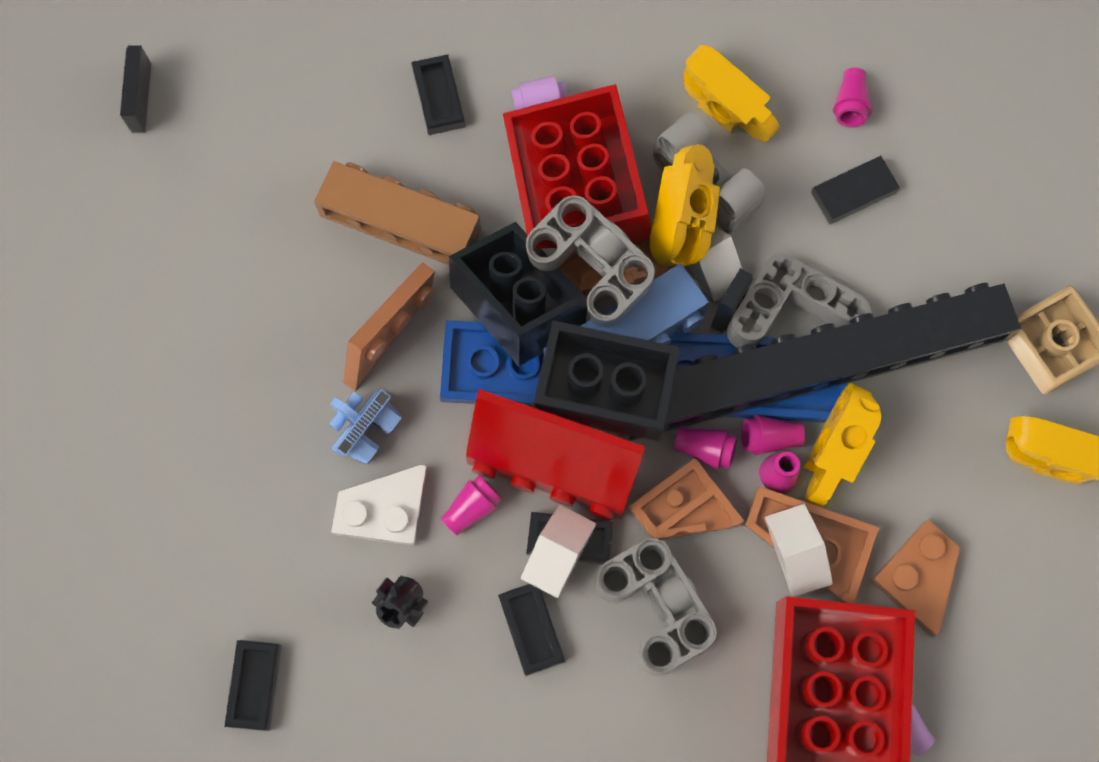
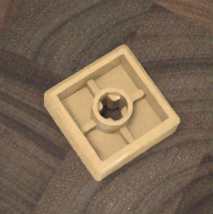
(1044, 360)

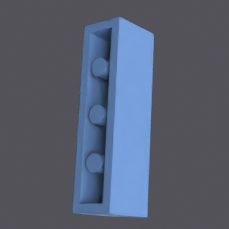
(666, 309)

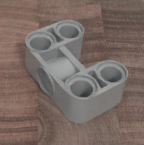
(739, 194)
(602, 247)
(670, 596)

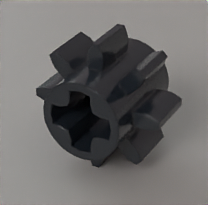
(399, 602)

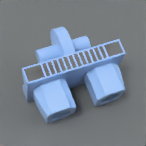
(375, 410)

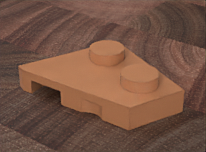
(685, 505)
(921, 575)

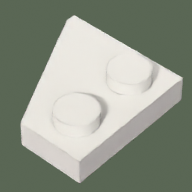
(382, 508)

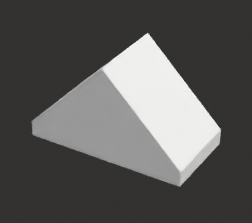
(718, 267)
(799, 550)
(557, 551)

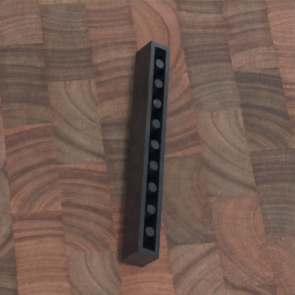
(839, 354)

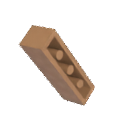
(396, 213)

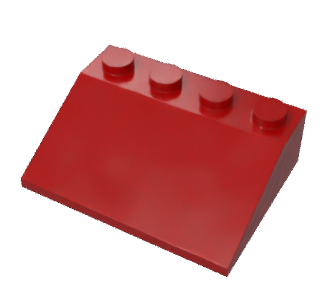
(577, 150)
(552, 455)
(841, 682)

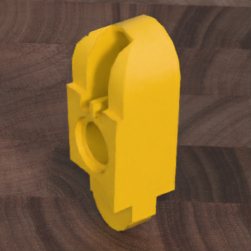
(728, 94)
(685, 209)
(842, 443)
(1053, 449)

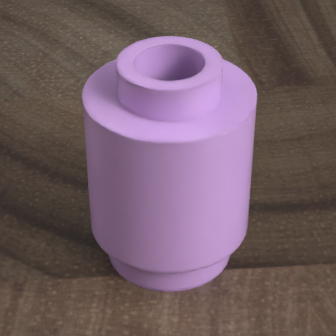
(538, 92)

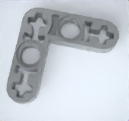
(792, 289)

